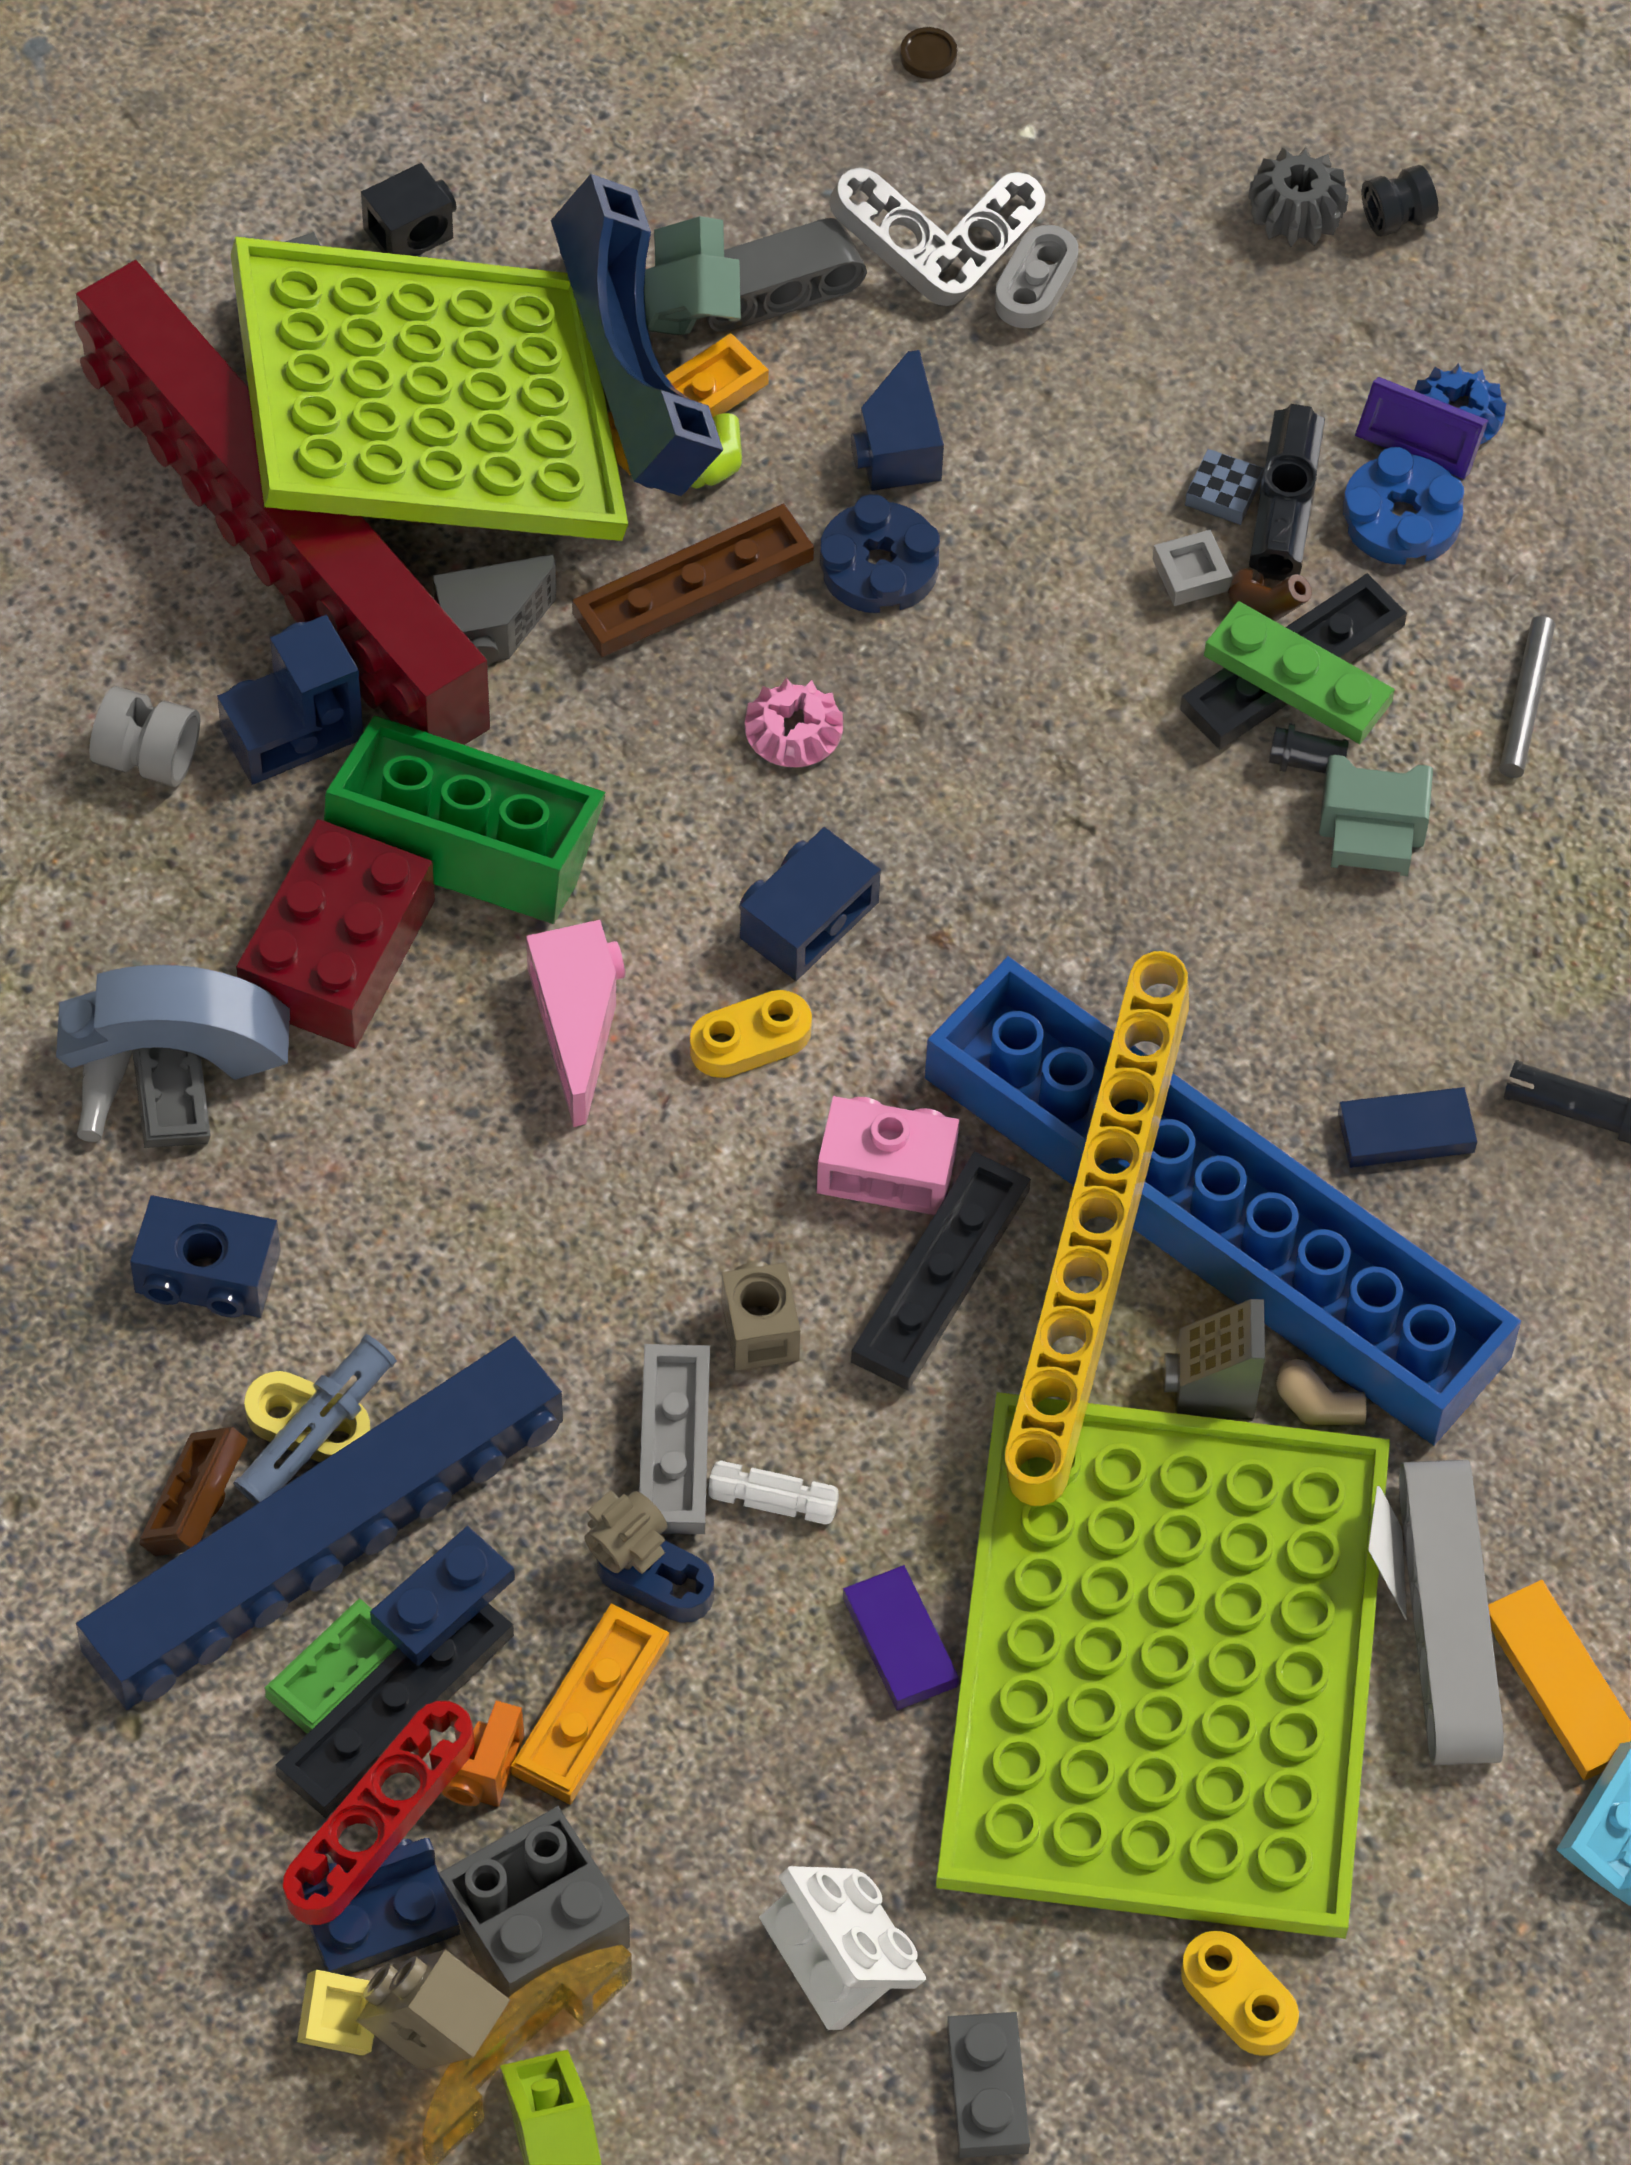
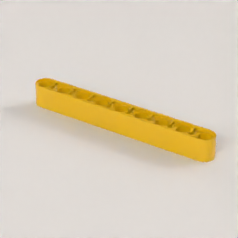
(1104, 1253)

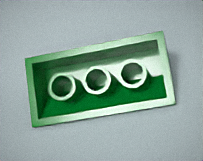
(478, 817)

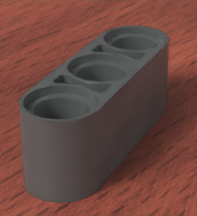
(793, 271)

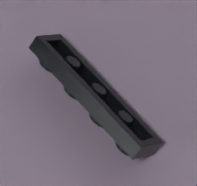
(1343, 625)
(940, 1271)
(364, 1724)

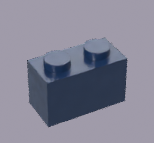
(808, 902)

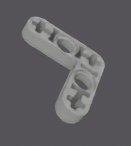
(934, 248)

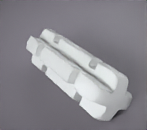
(773, 1492)

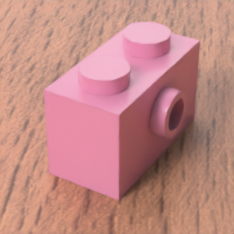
(887, 1155)

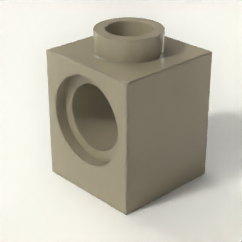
(766, 1338)

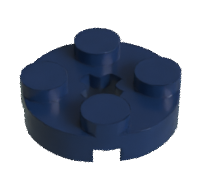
(882, 526)

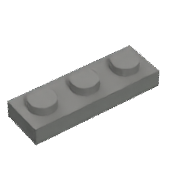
(676, 1434)

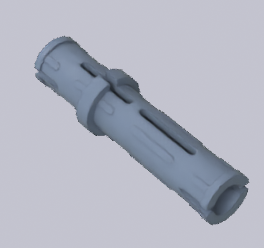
(365, 1362)

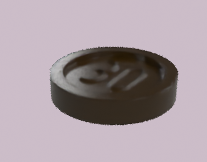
(928, 52)

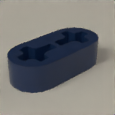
(654, 1586)

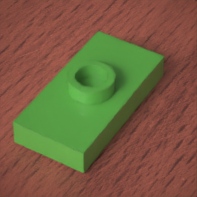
(329, 1668)

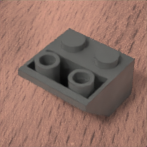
(533, 1902)

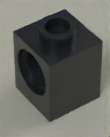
(408, 212)

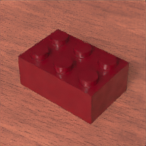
(339, 930)

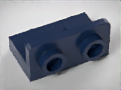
(390, 1916)

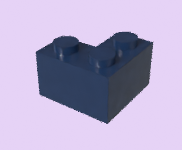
(297, 710)

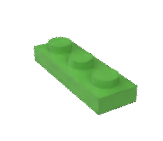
(1299, 672)

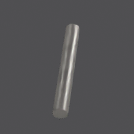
(1527, 697)

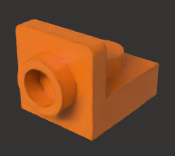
(489, 1766)

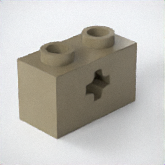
(431, 2009)

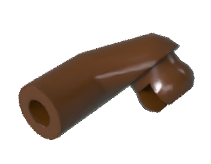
(1271, 602)

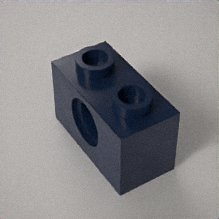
(182, 1232)

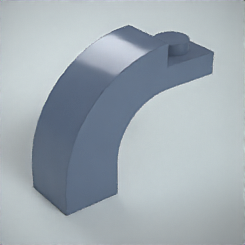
(180, 1009)

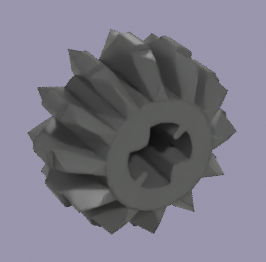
(1298, 196)

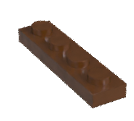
(692, 580)

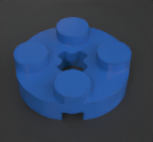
(1408, 479)

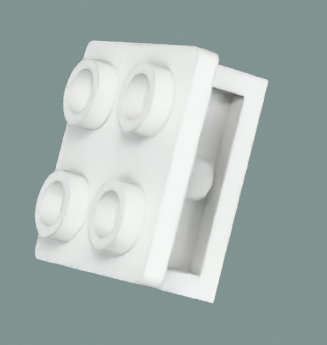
(839, 1941)

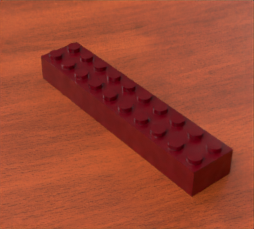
(322, 563)

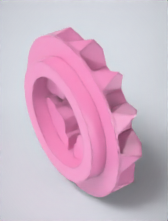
(809, 740)

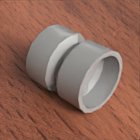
(137, 734)

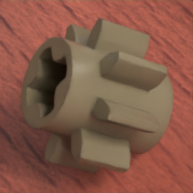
(625, 1532)

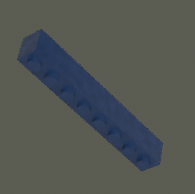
(320, 1524)

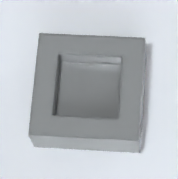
(1192, 567)

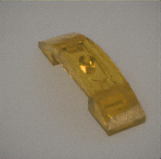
(577, 1985)

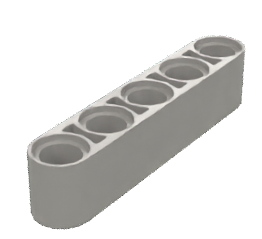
(1450, 1613)

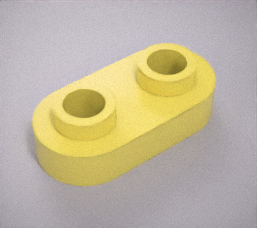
(292, 1392)

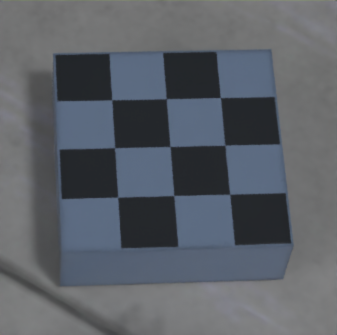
(1224, 486)

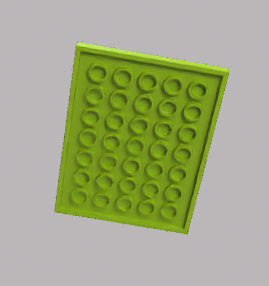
(1170, 1673)

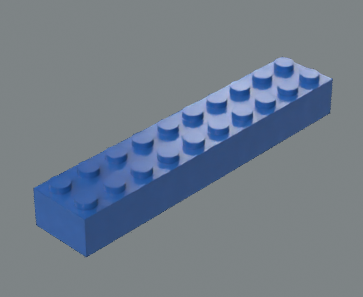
(1233, 1207)

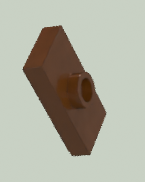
(193, 1491)

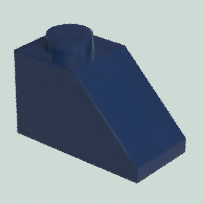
(900, 430)

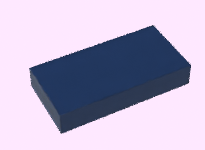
(1407, 1127)

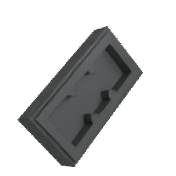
(171, 1097)

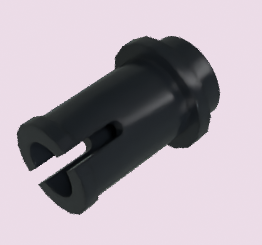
(1304, 749)

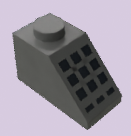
(498, 602)
(1219, 1363)

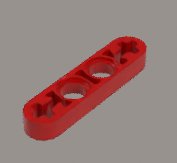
(372, 1807)

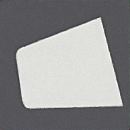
(1387, 1548)

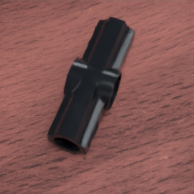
(1287, 492)

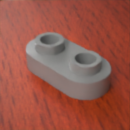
(1032, 280)

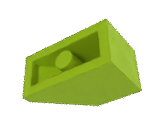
(550, 2111)

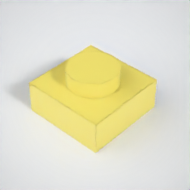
(331, 2011)

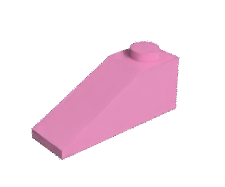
(576, 995)

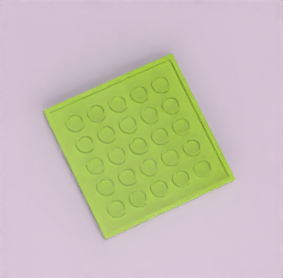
(424, 391)

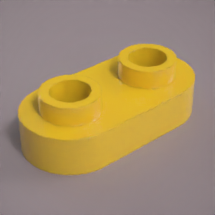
(754, 1034)
(1238, 1989)

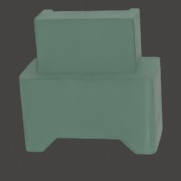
(690, 277)
(1375, 814)

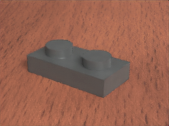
(988, 2085)

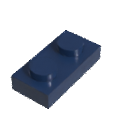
(442, 1595)

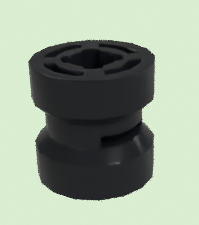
(1400, 200)

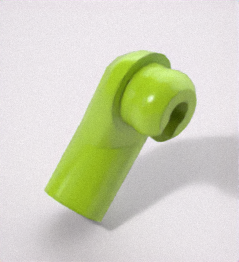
(730, 458)

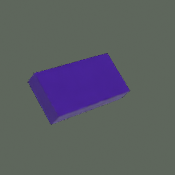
(1421, 426)
(900, 1637)

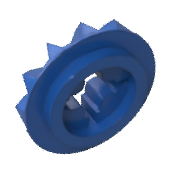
(1483, 396)

